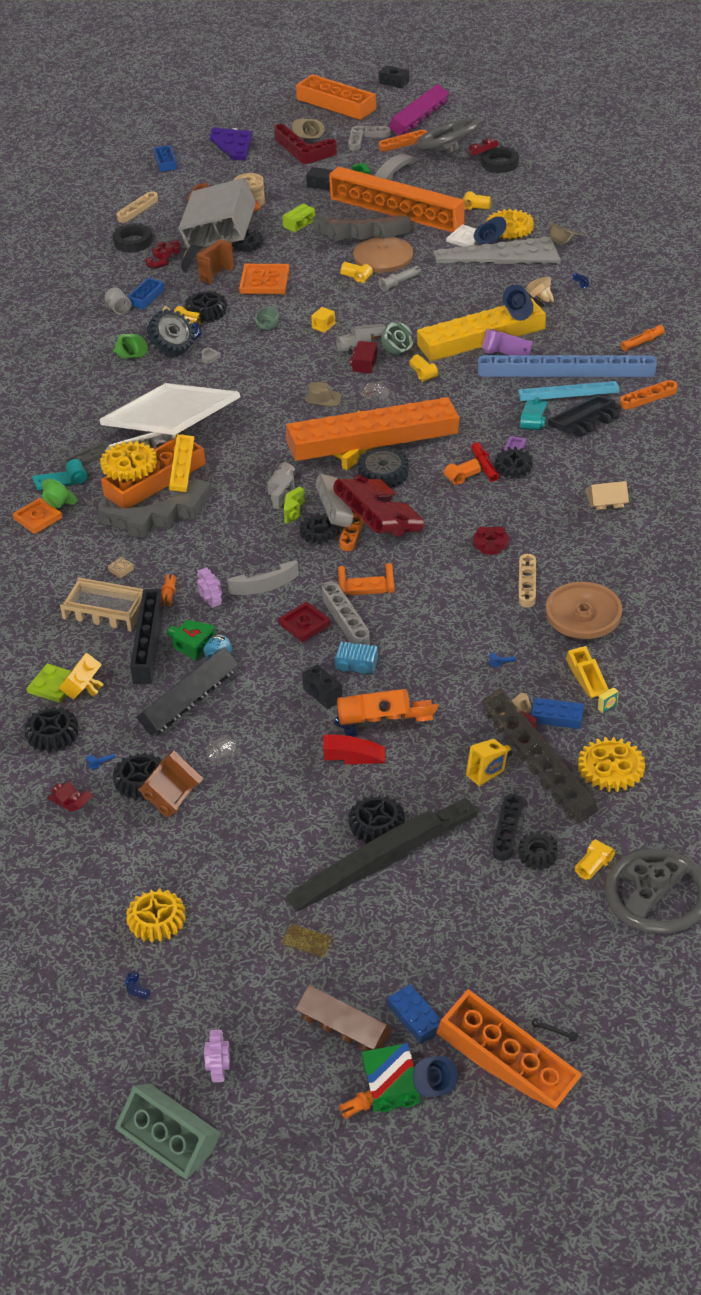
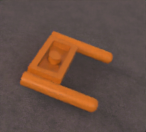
(367, 585)

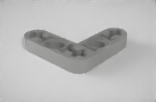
(358, 132)

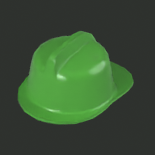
(130, 346)
(56, 494)

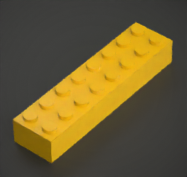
(469, 331)

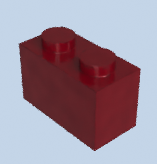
(364, 357)

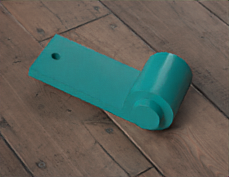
(532, 414)
(74, 474)

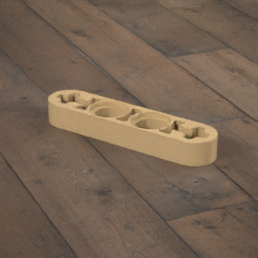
(137, 207)
(527, 580)

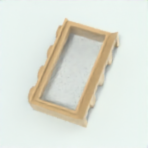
(103, 600)

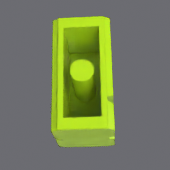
(298, 217)

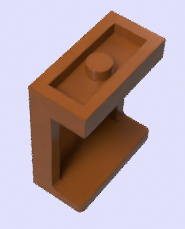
(214, 259)
(170, 784)

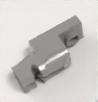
(358, 333)
(281, 483)

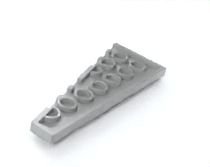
(526, 251)

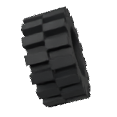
(538, 859)

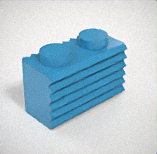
(356, 657)

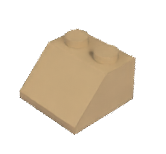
(607, 494)

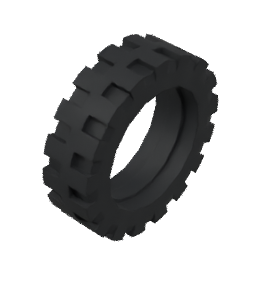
(500, 166)
(134, 245)

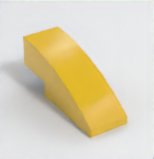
(586, 672)

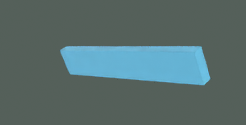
(568, 391)

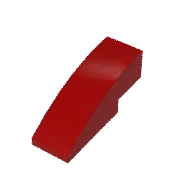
(352, 750)

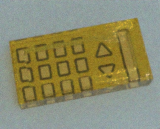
(307, 940)

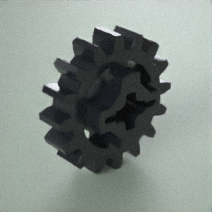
(251, 242)
(513, 462)
(318, 529)

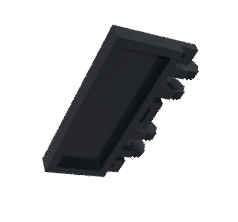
(580, 417)

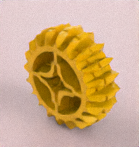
(169, 915)

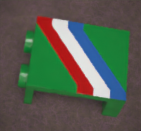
(390, 1077)

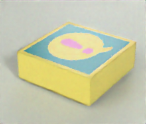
(608, 700)

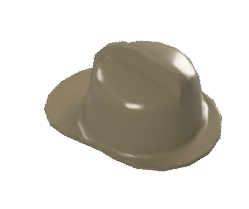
(308, 128)
(560, 234)
(321, 394)

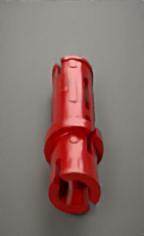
(483, 458)

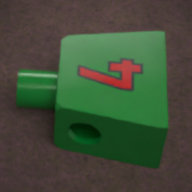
(191, 637)

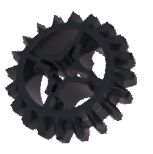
(209, 305)
(51, 729)
(138, 770)
(379, 817)

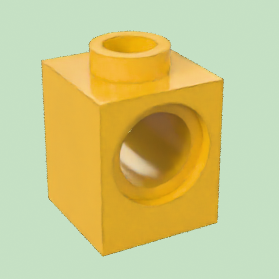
(323, 319)

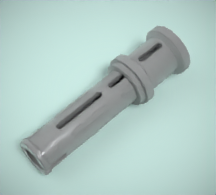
(394, 279)

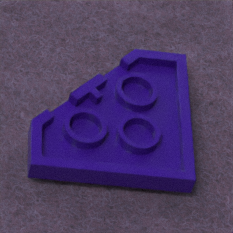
(232, 141)

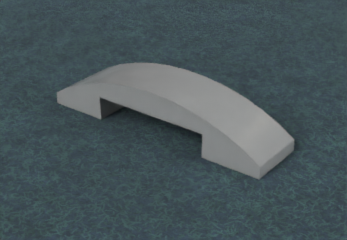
(393, 164)
(262, 583)

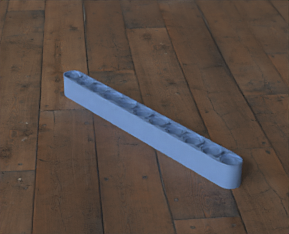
(566, 366)

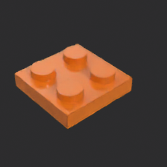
(37, 515)

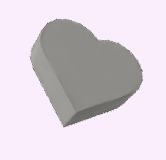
(210, 355)

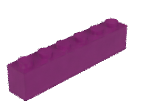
(419, 110)

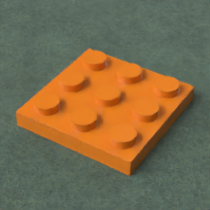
(264, 279)

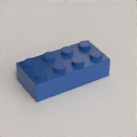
(165, 158)
(146, 293)
(558, 713)
(414, 1013)

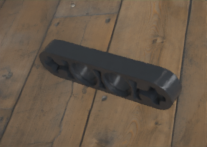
(507, 827)

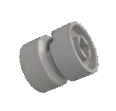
(118, 301)

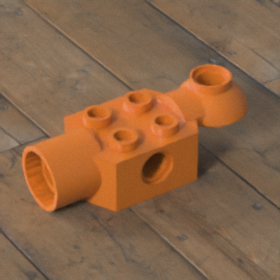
(366, 706)

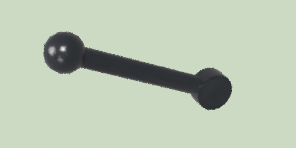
(573, 1036)

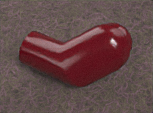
(156, 264)

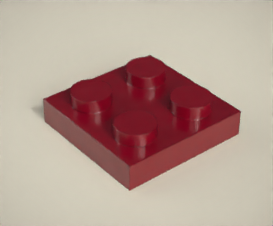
(486, 144)
(304, 621)

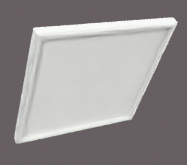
(169, 408)

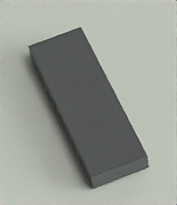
(88, 455)

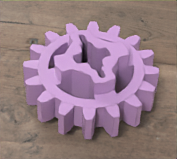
(209, 587)
(217, 1055)

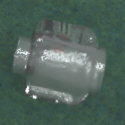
(221, 749)

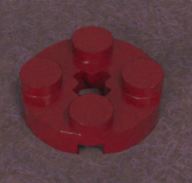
(164, 250)
(484, 534)

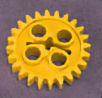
(517, 223)
(128, 461)
(611, 764)

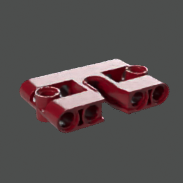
(373, 504)

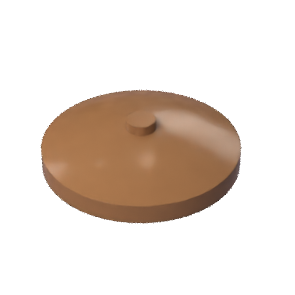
(383, 254)
(583, 610)

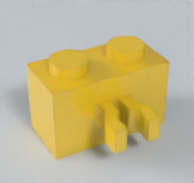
(82, 677)

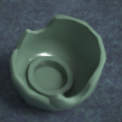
(267, 318)

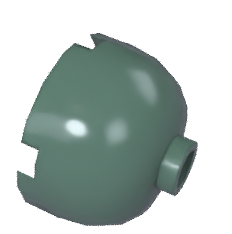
(396, 338)

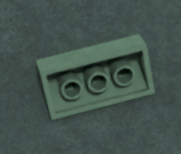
(166, 1130)

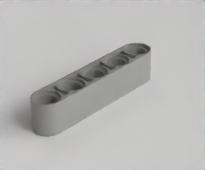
(337, 510)
(345, 614)

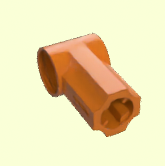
(459, 473)

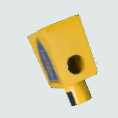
(487, 760)

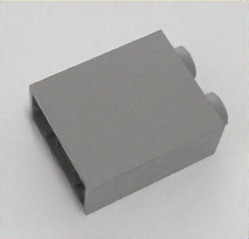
(218, 214)

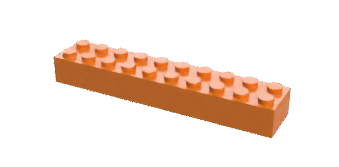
(396, 199)
(372, 428)

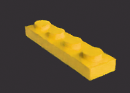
(181, 463)

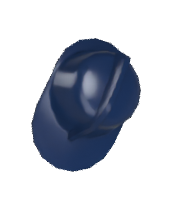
(490, 231)
(518, 302)
(435, 1076)

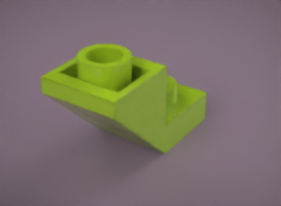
(293, 501)

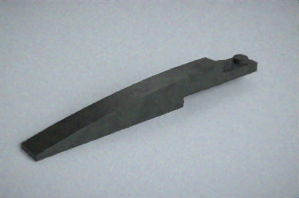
(381, 852)

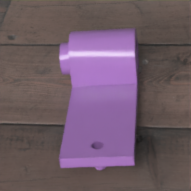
(505, 343)

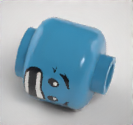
(216, 643)

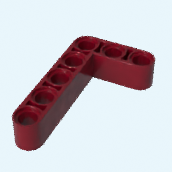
(302, 151)

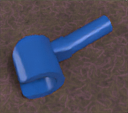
(497, 661)
(96, 762)

